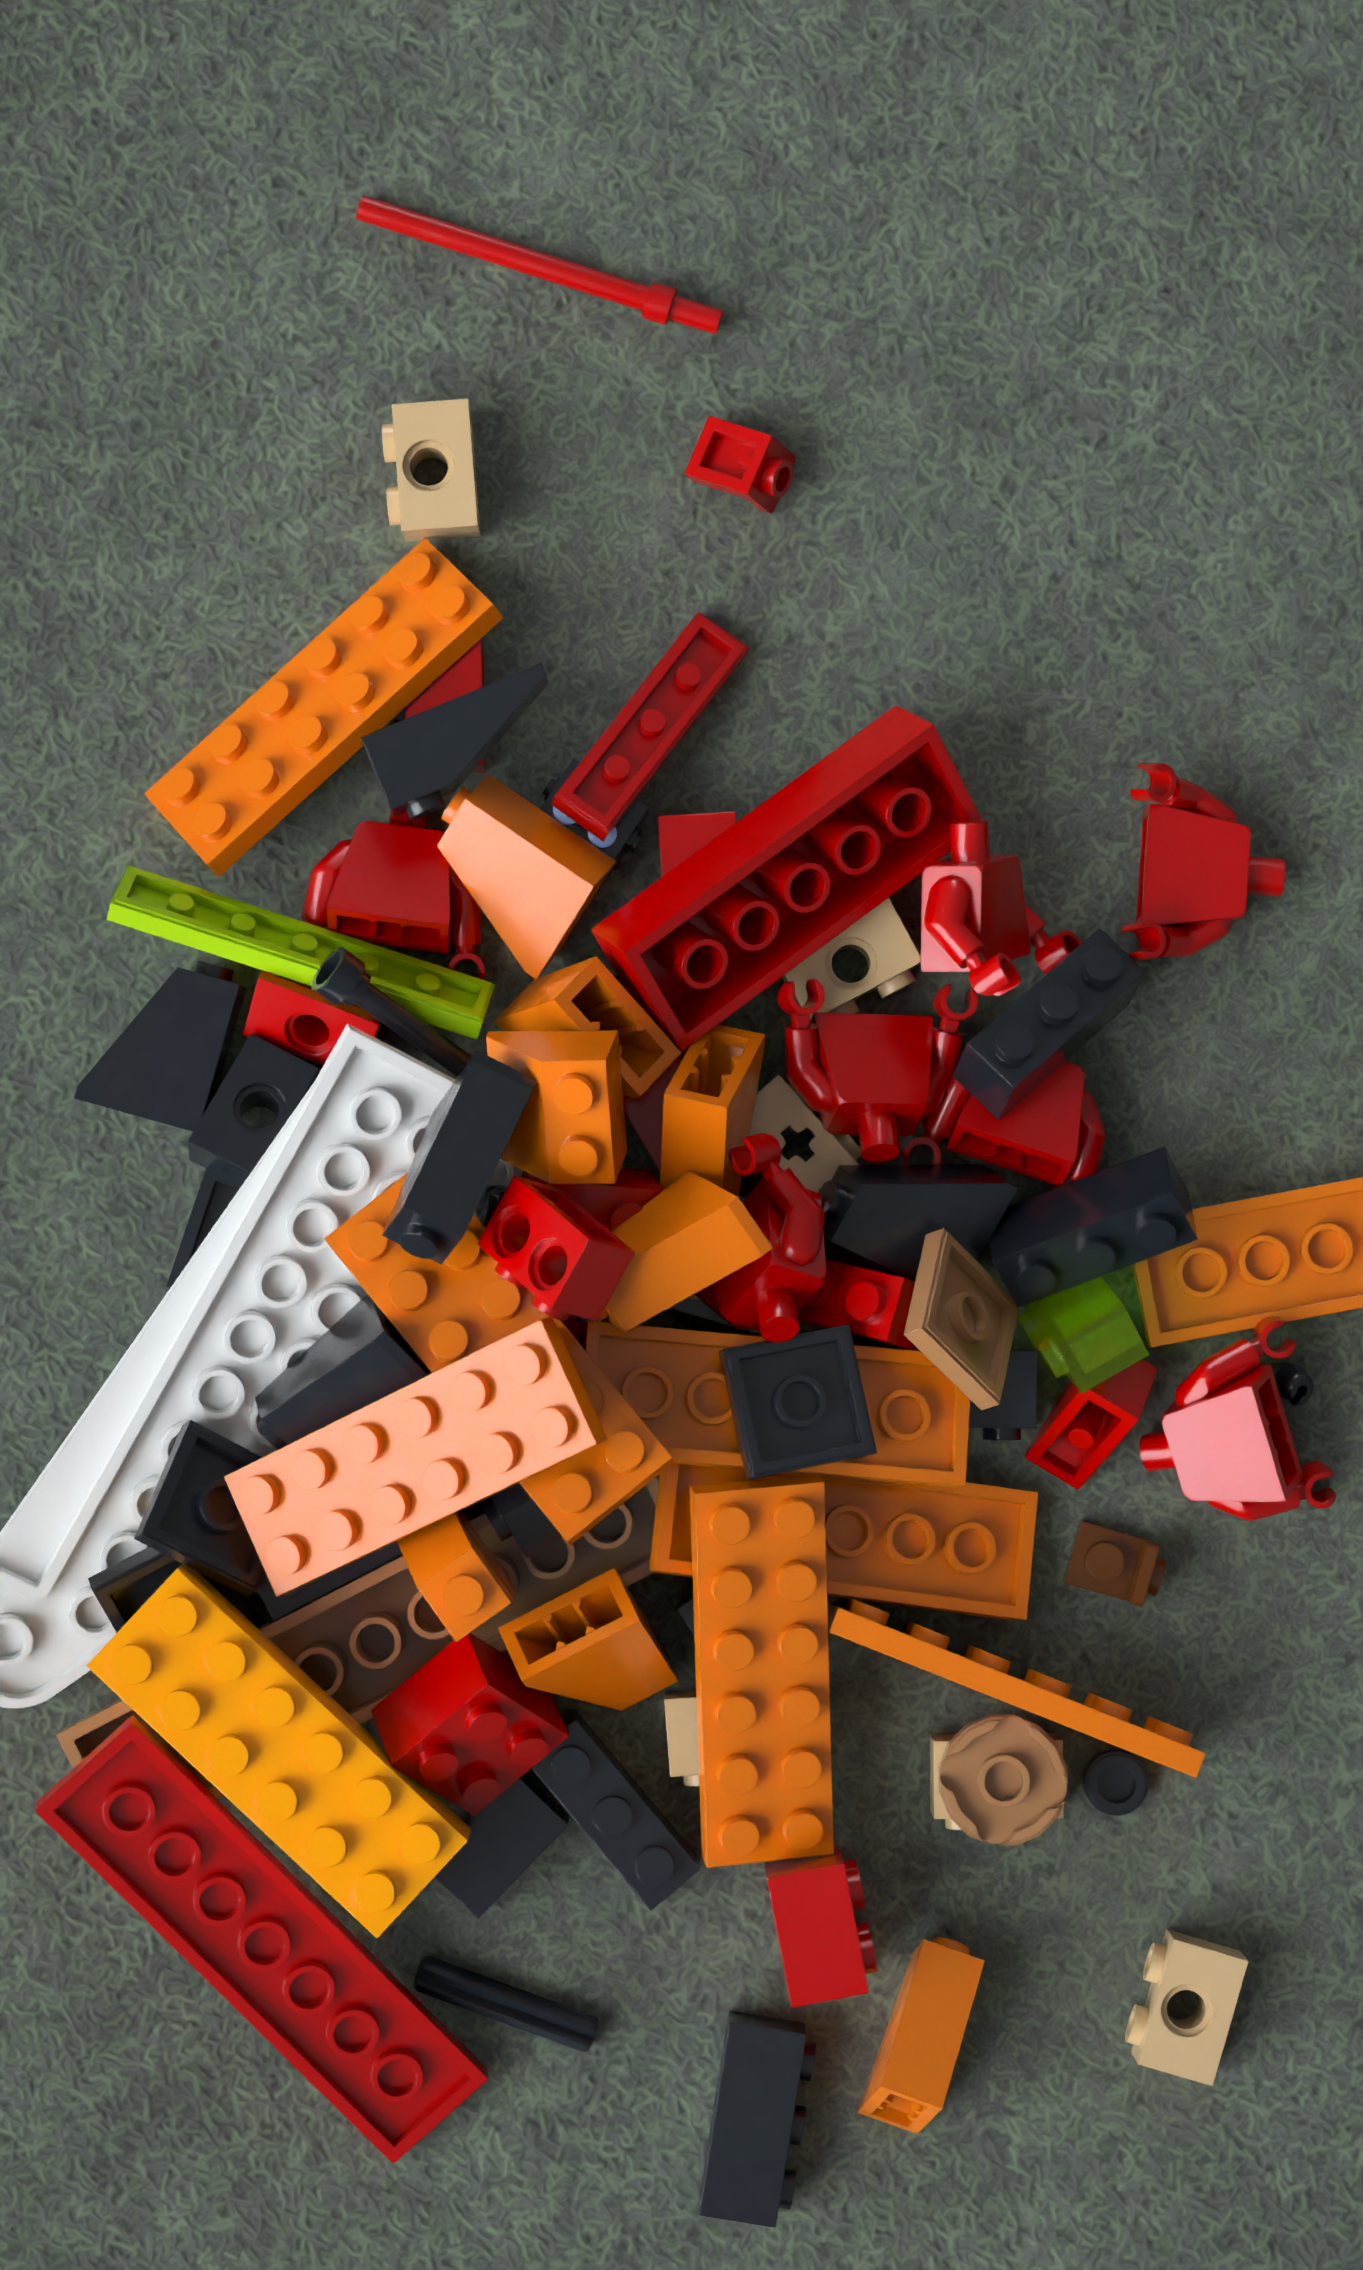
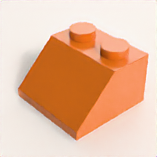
(576, 1110)

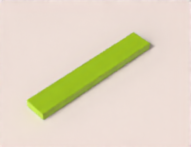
(293, 947)

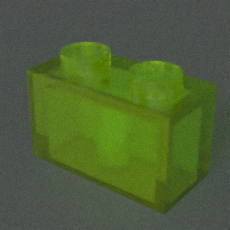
(1083, 1333)

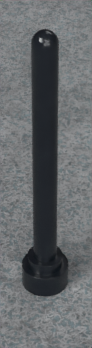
(345, 981)

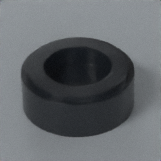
(1115, 1782)

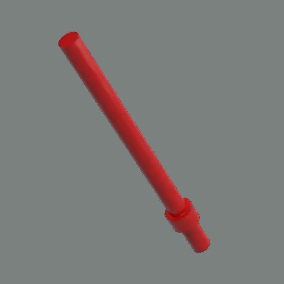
(657, 301)

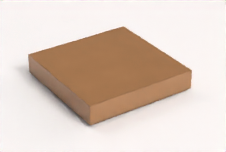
(962, 1319)

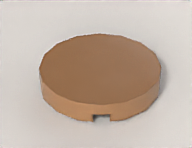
(1003, 1779)

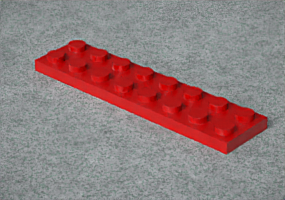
(261, 1939)

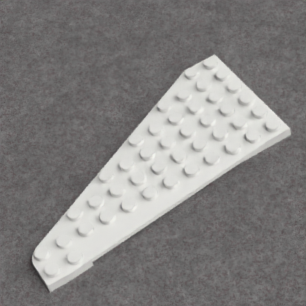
(218, 1338)

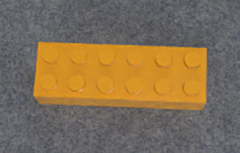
(280, 1749)

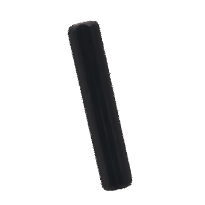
(505, 2003)

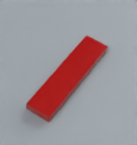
(650, 726)

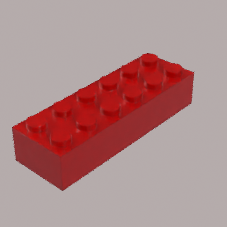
(787, 876)

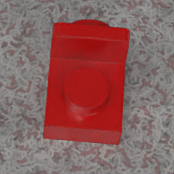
(742, 463)

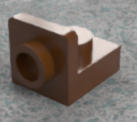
(1114, 1563)

